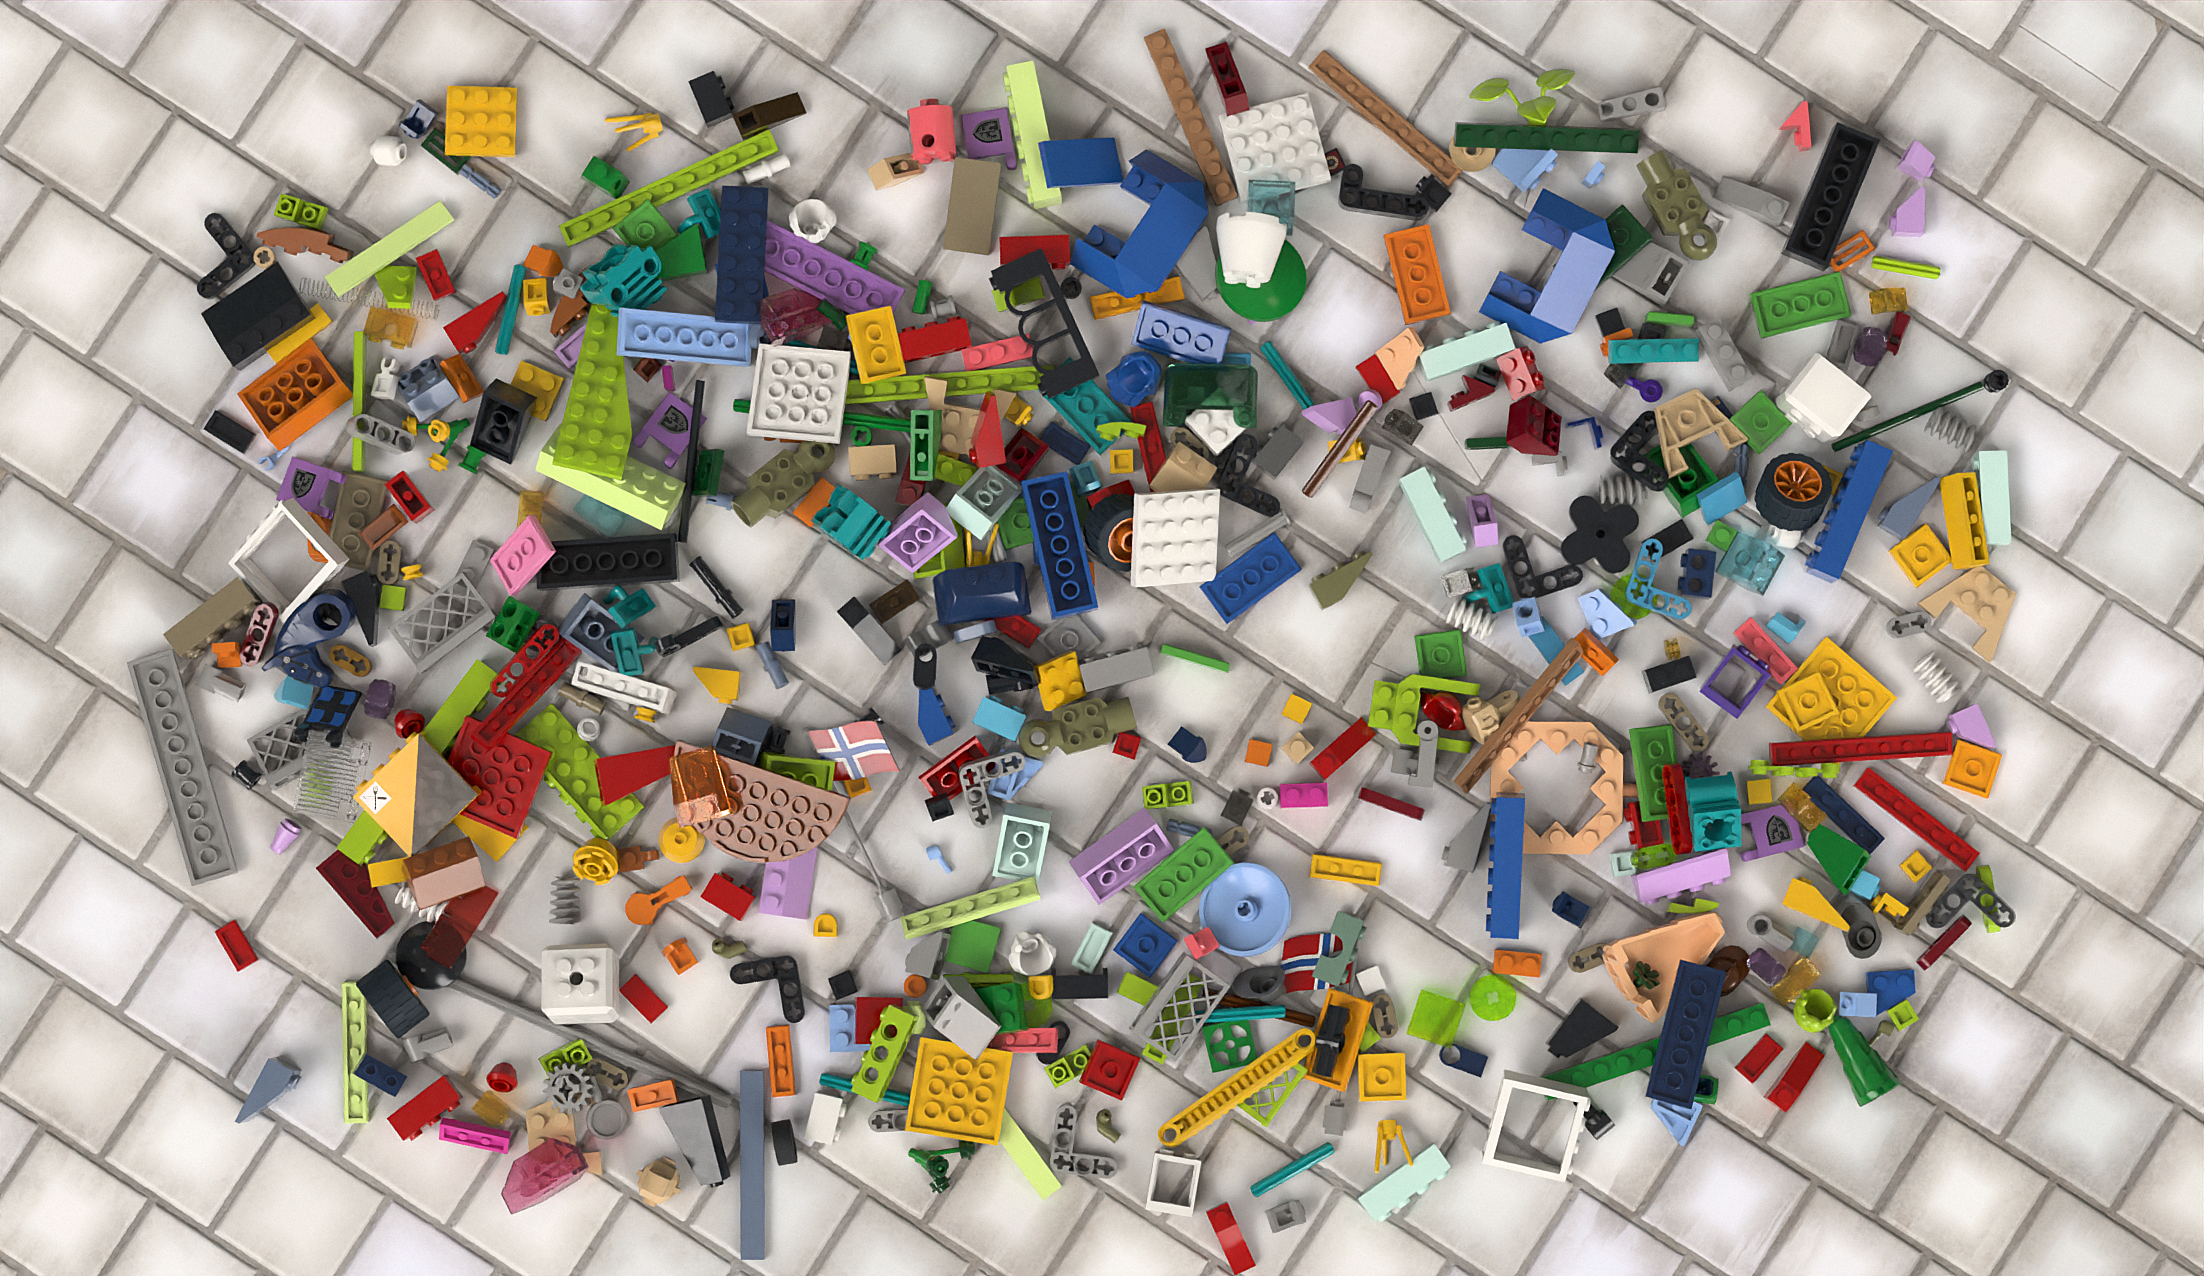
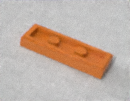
(780, 1061)

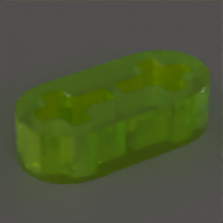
(1652, 851)

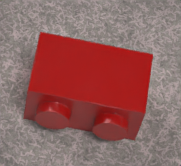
(409, 497)
(728, 896)

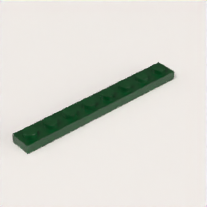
(1546, 137)

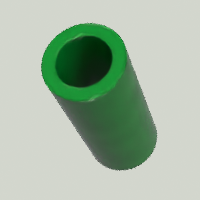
(922, 297)

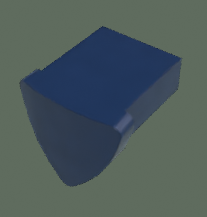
(1189, 746)

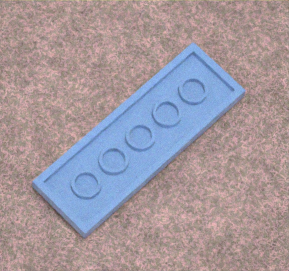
(682, 338)

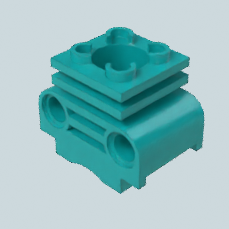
(624, 279)
(851, 522)
(1713, 812)

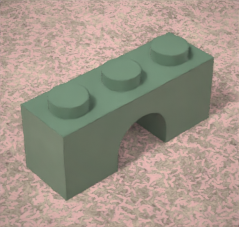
(1334, 969)

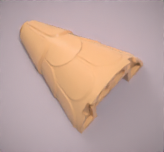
(1661, 948)

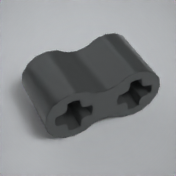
(932, 634)

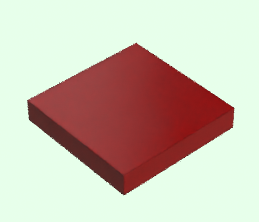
(868, 1016)
(1109, 1069)

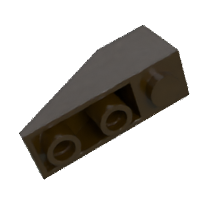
(768, 115)

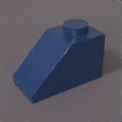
(783, 625)

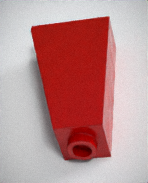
(629, 772)

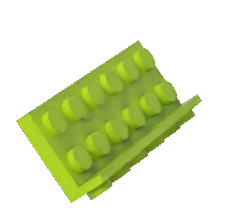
(574, 774)

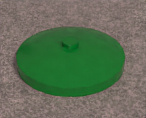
(1272, 298)

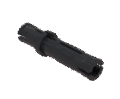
(699, 566)

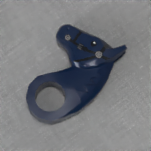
(304, 629)

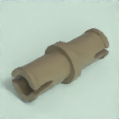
(582, 698)

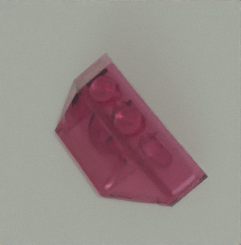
(790, 316)
(542, 1174)

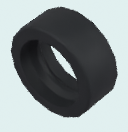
(784, 1142)

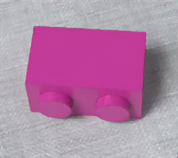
(1303, 795)

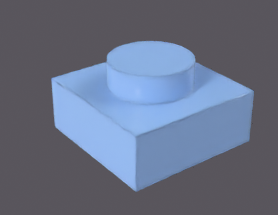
(1594, 175)

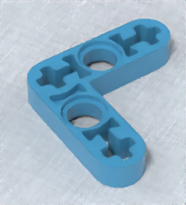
(1648, 591)

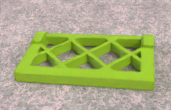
(1276, 1105)

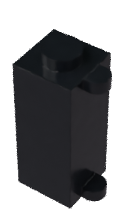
(1080, 986)

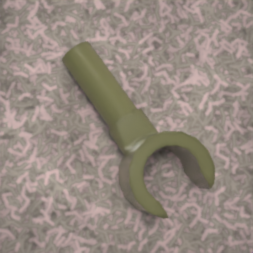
(1884, 1027)

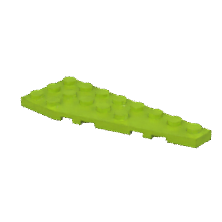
(597, 413)

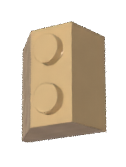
(1182, 471)

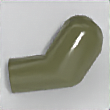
(726, 950)
(1104, 1126)

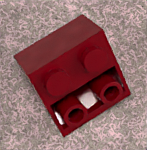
(1533, 428)

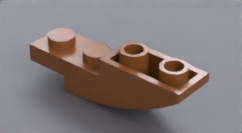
(297, 239)
(568, 311)

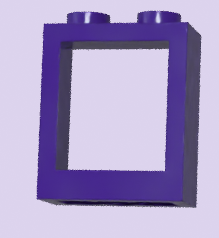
(1720, 698)

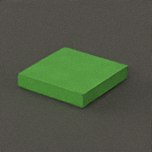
(645, 227)
(1760, 421)
(1441, 654)
(972, 945)

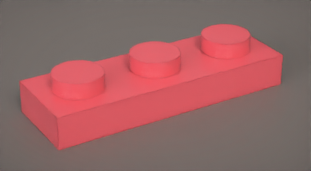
(996, 353)
(1763, 647)
(1030, 1041)

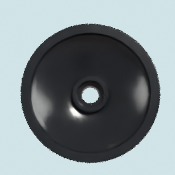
(418, 967)

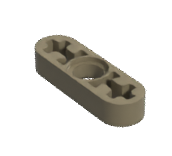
(1677, 705)

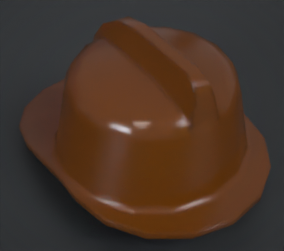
(1732, 961)

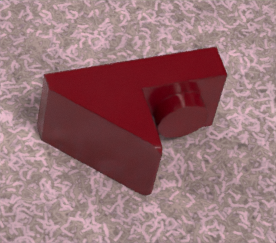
(1475, 391)

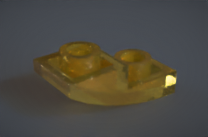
(529, 504)
(1801, 808)
(1798, 978)

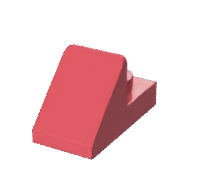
(1800, 120)
(1201, 943)

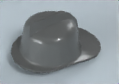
(1864, 932)
(1261, 983)

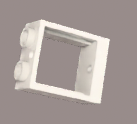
(1167, 1207)

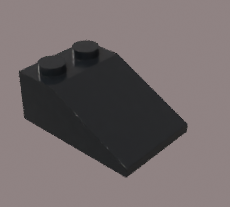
(502, 420)

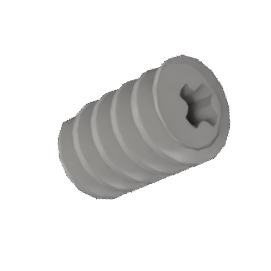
(1951, 428)
(1621, 490)
(565, 899)

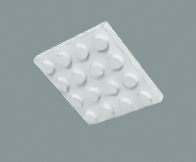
(1275, 144)
(799, 393)
(1175, 537)

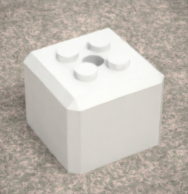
(1822, 399)
(592, 1000)

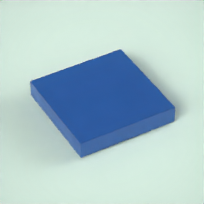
(1145, 945)

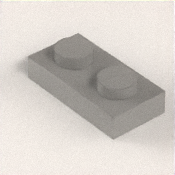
(475, 563)

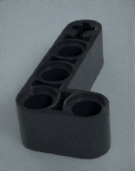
(1383, 198)

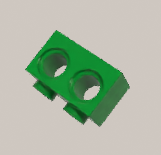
(512, 624)

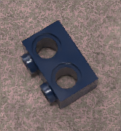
(1704, 575)
(379, 1075)

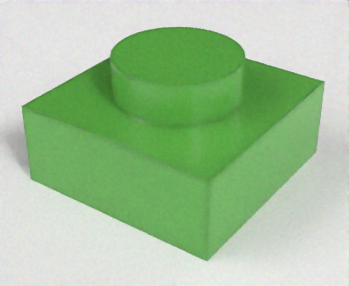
(1721, 536)

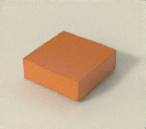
(1258, 753)

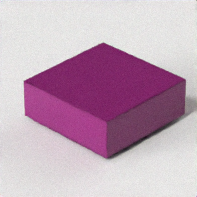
(668, 378)

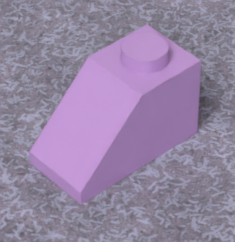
(1916, 161)
(1910, 216)
(1332, 416)
(1482, 520)
(1971, 726)

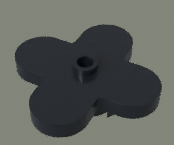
(1584, 544)

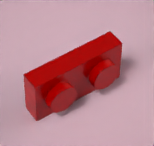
(435, 275)

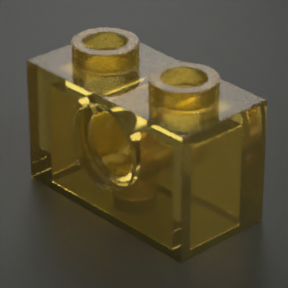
(379, 319)

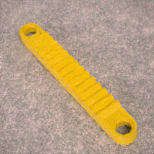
(1237, 1088)

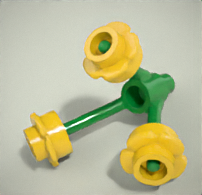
(438, 432)

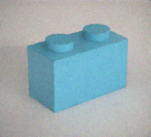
(999, 718)

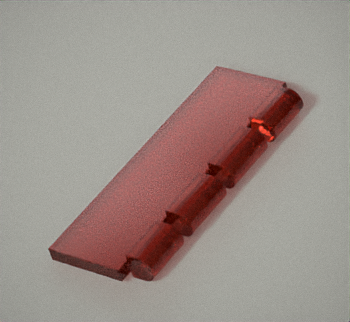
(458, 929)

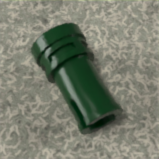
(837, 316)

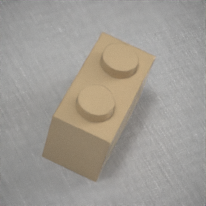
(872, 461)

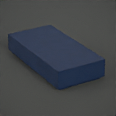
(1065, 443)

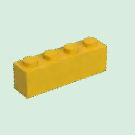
(1964, 521)

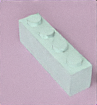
(1465, 352)
(1993, 490)
(1432, 514)
(1403, 1182)

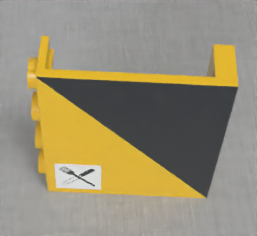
(415, 794)

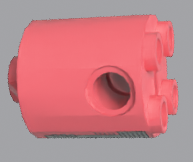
(928, 125)

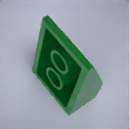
(1685, 486)
(1006, 1005)

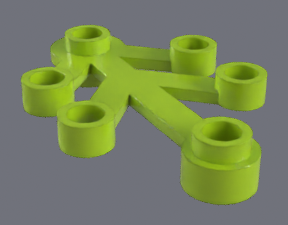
(1762, 766)

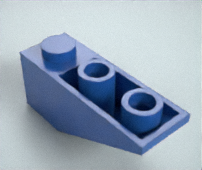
(931, 718)

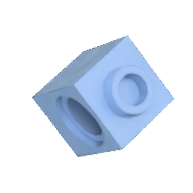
(1528, 625)
(1857, 1004)

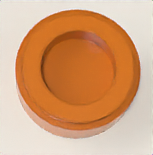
(915, 986)

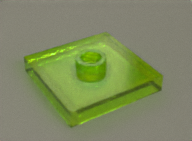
(1436, 1019)

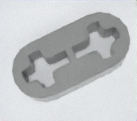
(1910, 630)

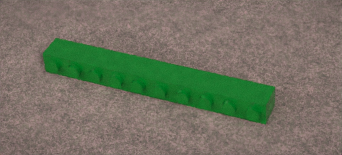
(1643, 1053)

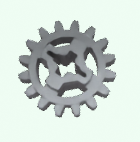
(568, 1078)

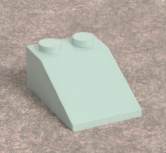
(983, 500)
(1022, 842)

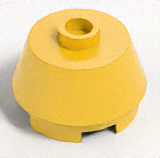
(680, 844)
(596, 861)

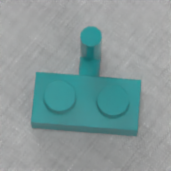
(705, 213)
(1494, 589)
(630, 607)
(629, 652)

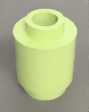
(915, 1007)

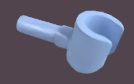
(272, 459)
(933, 853)

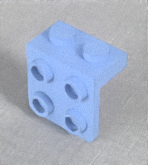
(1524, 166)

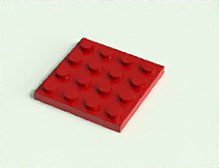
(505, 775)

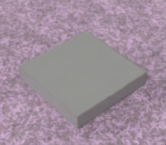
(1069, 635)

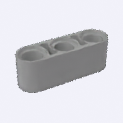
(391, 434)

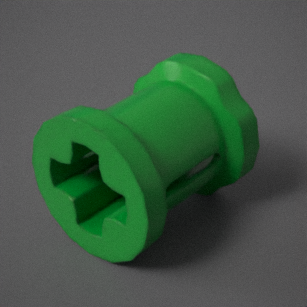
(870, 251)
(863, 430)
(472, 459)

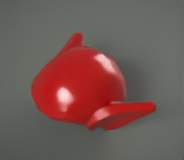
(1443, 710)

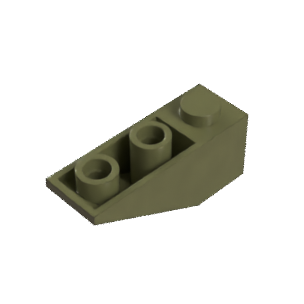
(1334, 586)

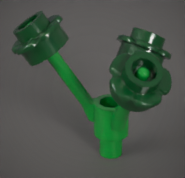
(937, 1165)

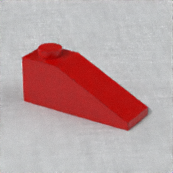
(472, 326)
(987, 440)
(1342, 748)
(1794, 1077)

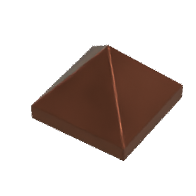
(647, 368)

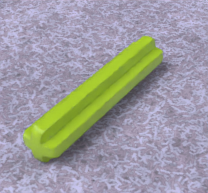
(1905, 267)

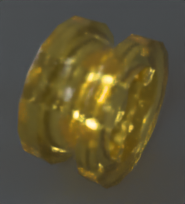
(1672, 649)

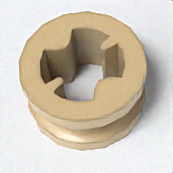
(258, 261)

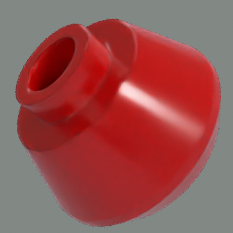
(408, 722)
(502, 1078)

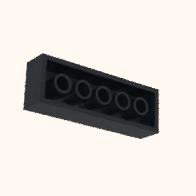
(1830, 196)
(611, 562)

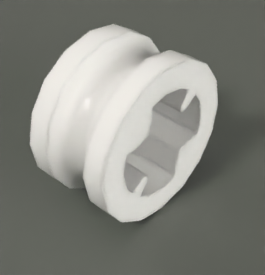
(1273, 802)

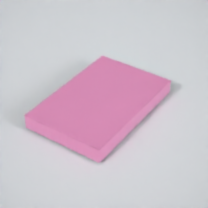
(522, 555)

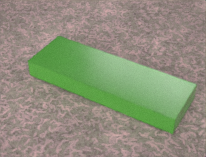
(1195, 658)

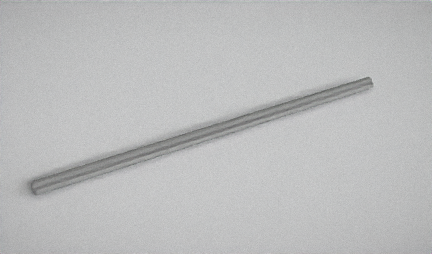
(590, 1041)

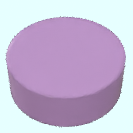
(1370, 395)

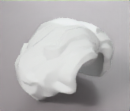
(812, 219)
(1032, 953)

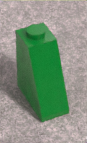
(682, 256)
(1838, 857)

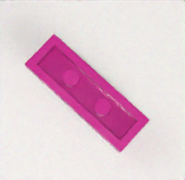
(474, 1135)

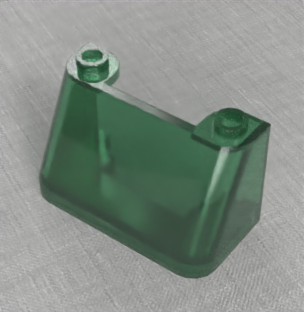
(1211, 388)

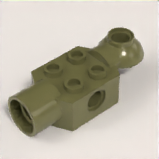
(1676, 205)
(782, 482)
(1079, 727)

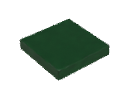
(708, 473)

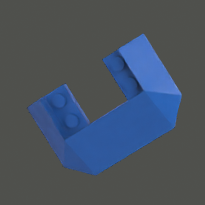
(1160, 237)
(1583, 259)

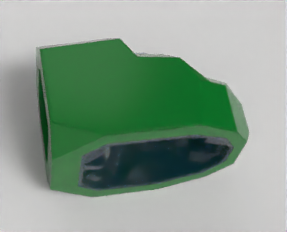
(1707, 1090)

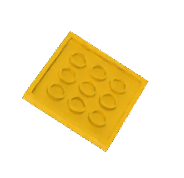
(1853, 689)
(958, 1093)

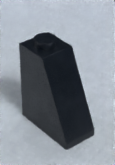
(1579, 1030)

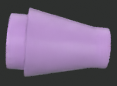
(285, 835)

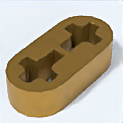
(348, 666)

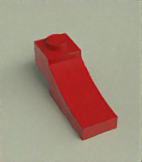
(1230, 1238)

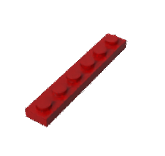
(526, 694)
(1916, 819)

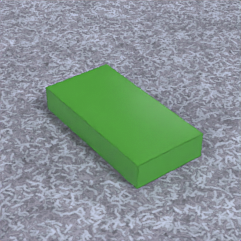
(1669, 319)

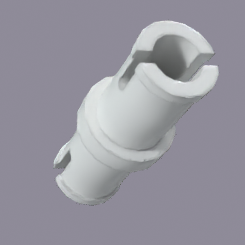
(766, 169)

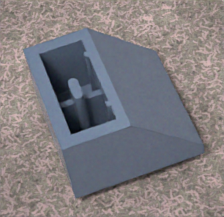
(426, 388)
(741, 735)

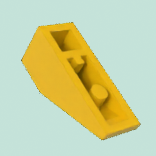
(1809, 901)

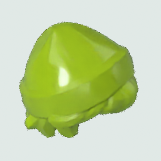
(1814, 1010)

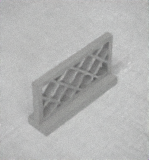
(454, 639)
(291, 770)
(1160, 1000)

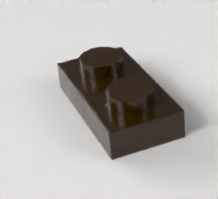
(894, 601)

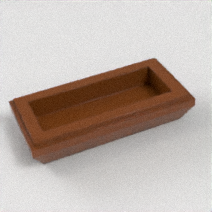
(383, 527)

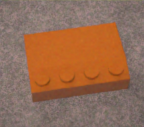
(295, 395)

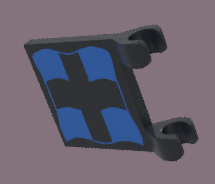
(331, 712)

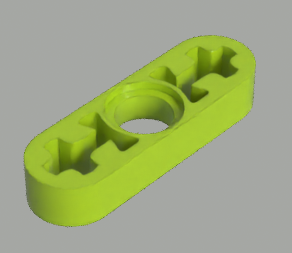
(1984, 873)

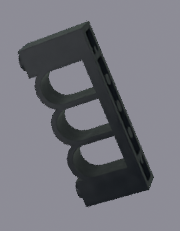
(1020, 272)

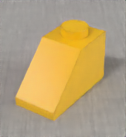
(720, 683)

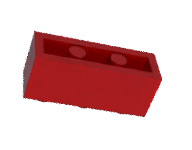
(1054, 247)
(934, 339)
(425, 1108)

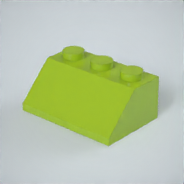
(948, 558)

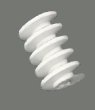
(1471, 619)
(1936, 678)
(406, 896)

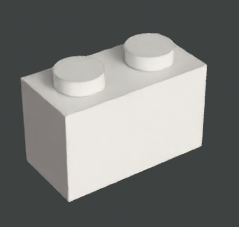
(824, 1118)

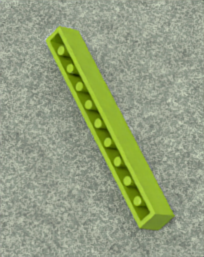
(442, 734)

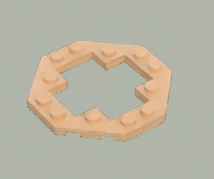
(1607, 787)

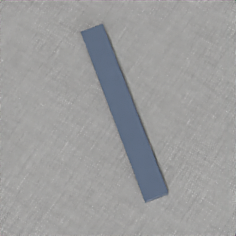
(752, 1166)

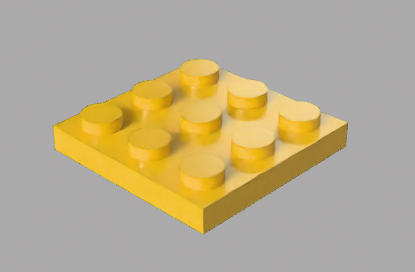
(481, 121)

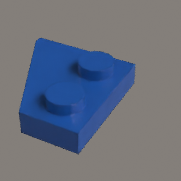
(1890, 987)

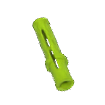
(985, 980)

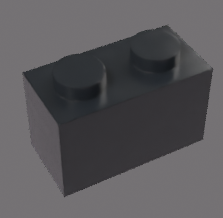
(710, 98)
(1669, 674)

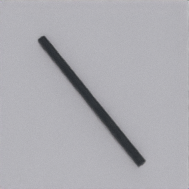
(691, 461)

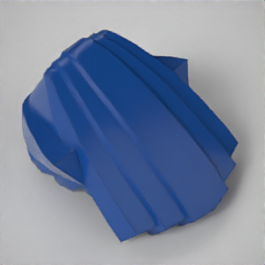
(1134, 378)

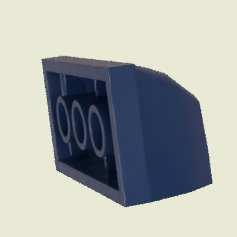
(981, 593)

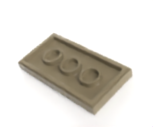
(972, 206)
(356, 506)

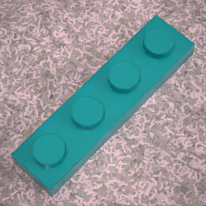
(1653, 350)

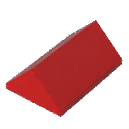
(944, 775)

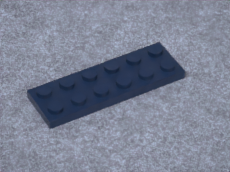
(741, 254)
(1685, 1034)

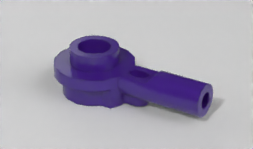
(1649, 390)

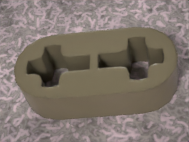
(1191, 439)
(384, 562)
(1229, 835)
(1586, 952)
(1390, 1014)
(610, 1068)

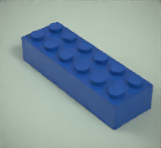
(1849, 511)
(1059, 545)
(1507, 865)

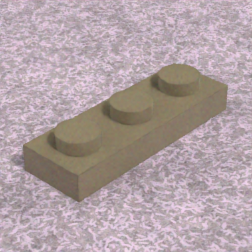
(1922, 903)

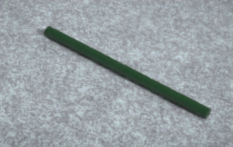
(1908, 416)

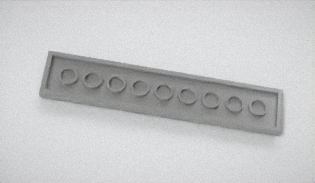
(182, 767)

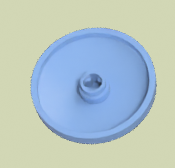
(1246, 909)

